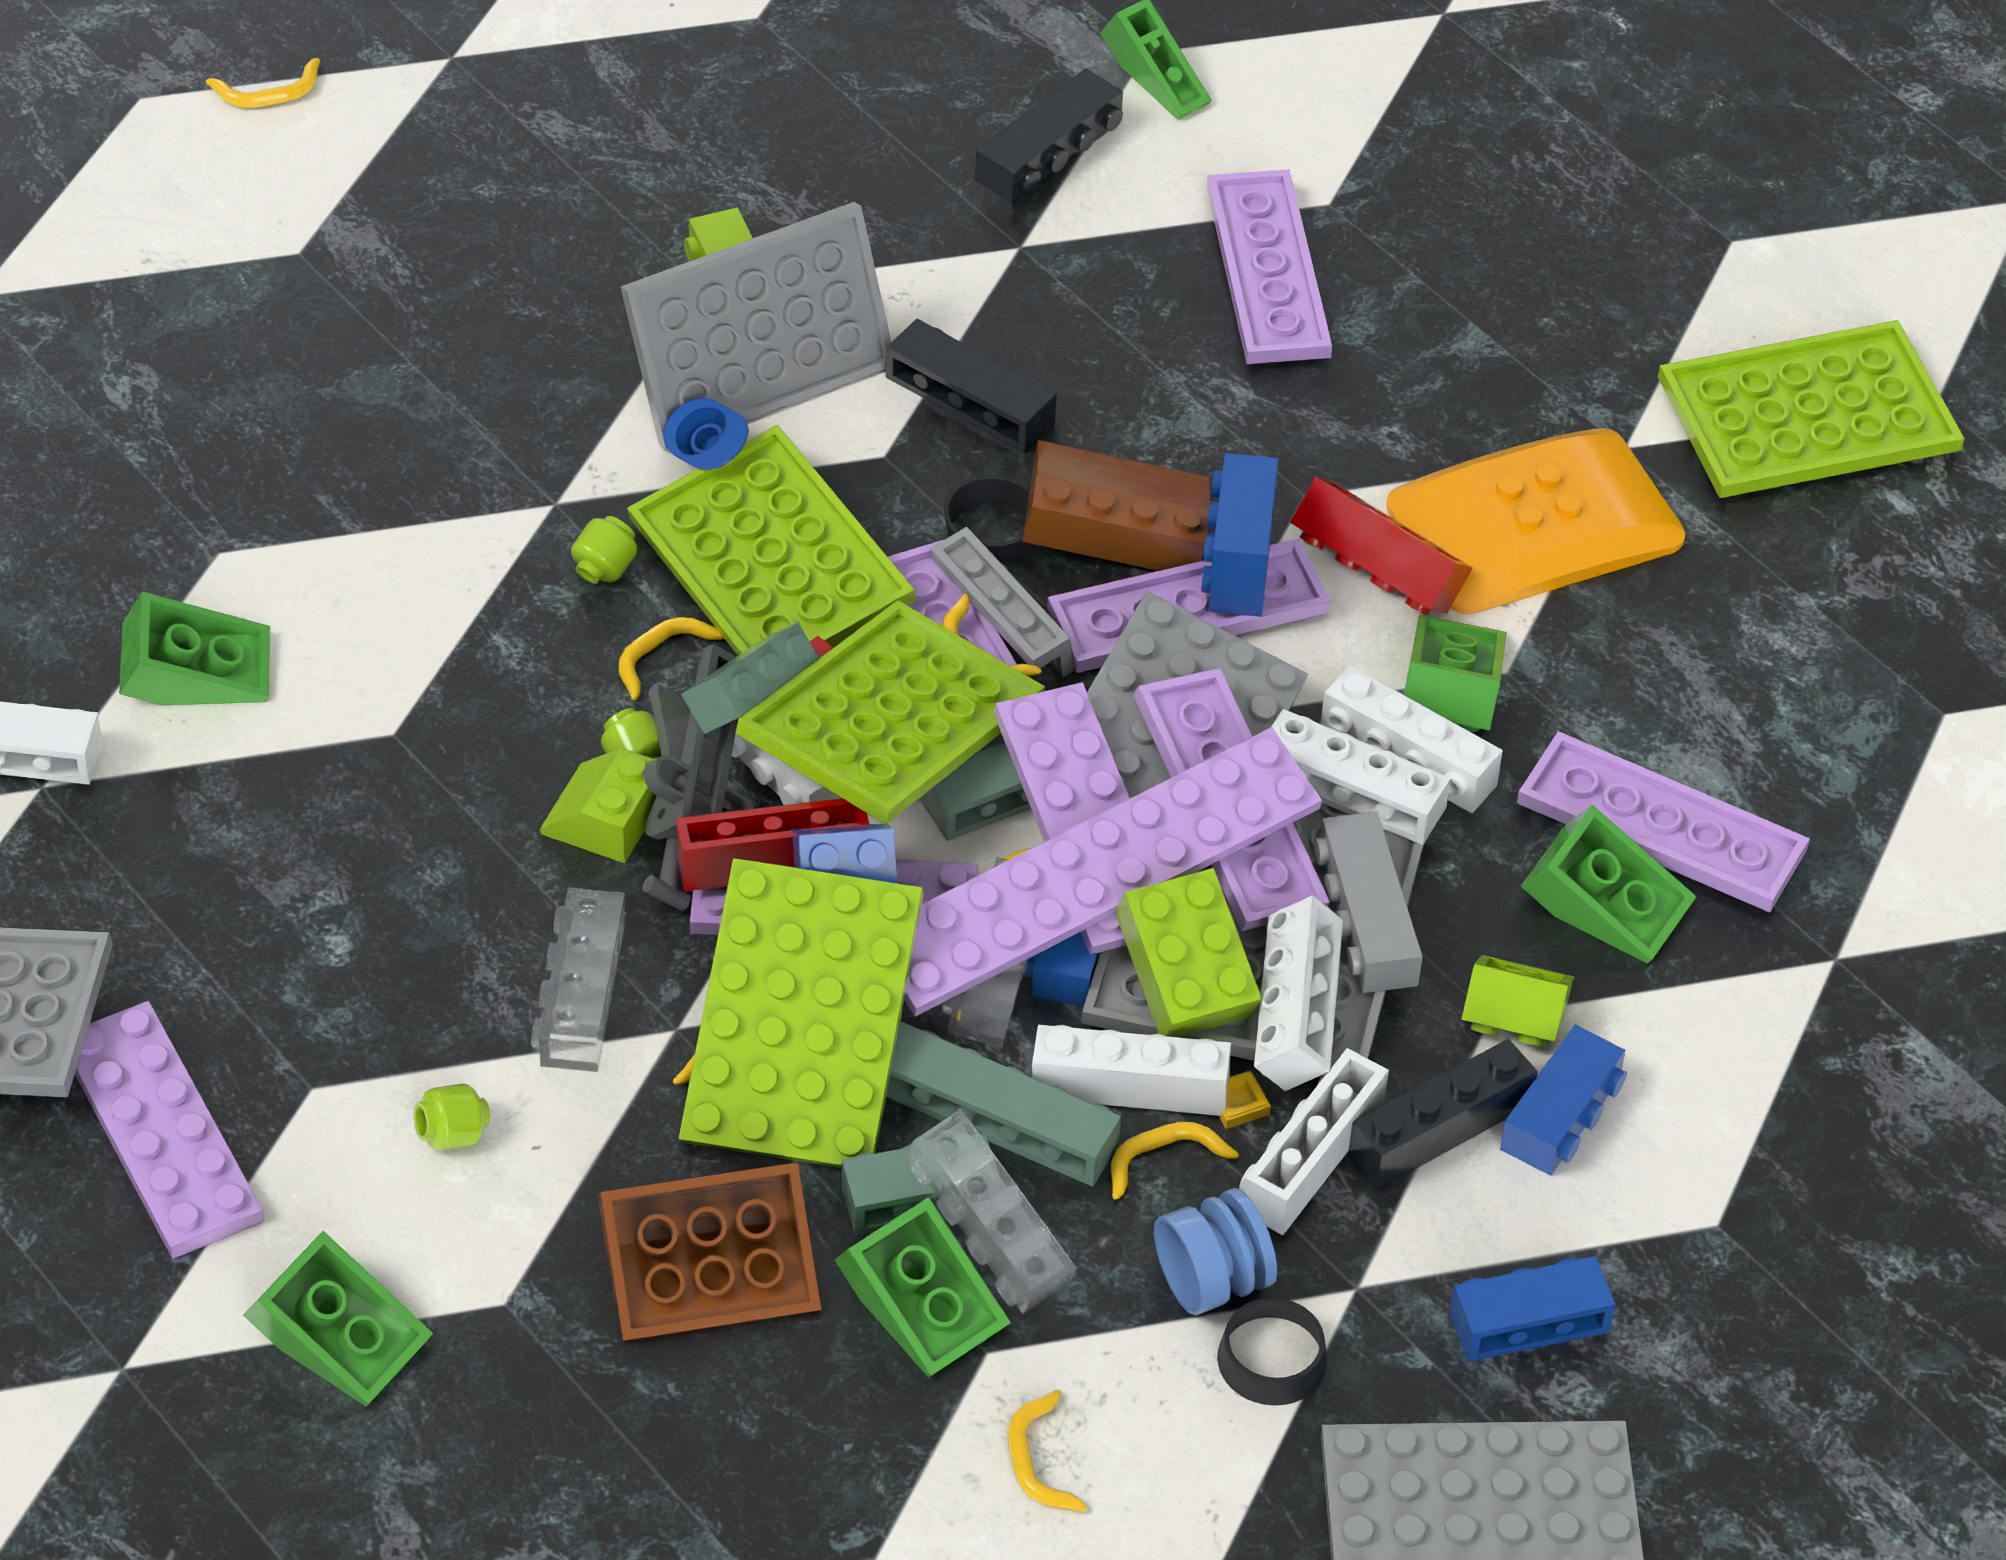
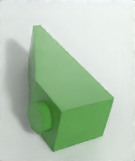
(1154, 59)

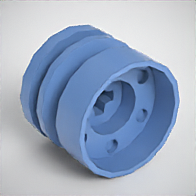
(1215, 1251)

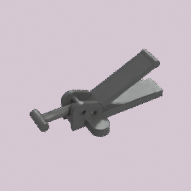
(688, 775)

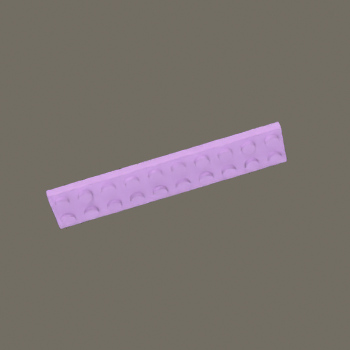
(1087, 869)

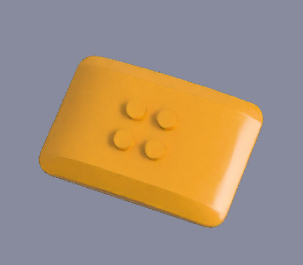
(1540, 516)

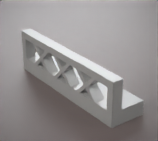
(1003, 601)

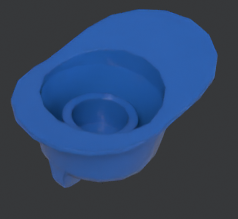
(705, 433)

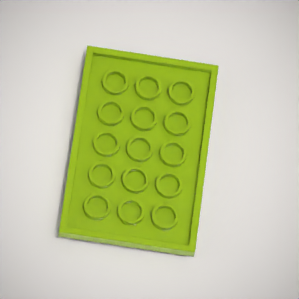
(1810, 408)
(769, 547)
(887, 711)
(801, 1014)

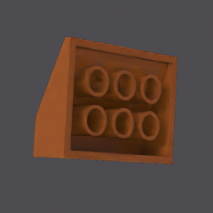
(1116, 508)
(709, 1251)

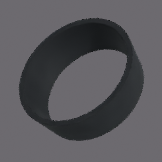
(990, 490)
(1271, 1389)

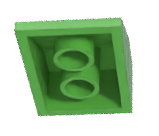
(192, 655)
(1456, 670)
(1608, 886)
(923, 1288)
(338, 1321)

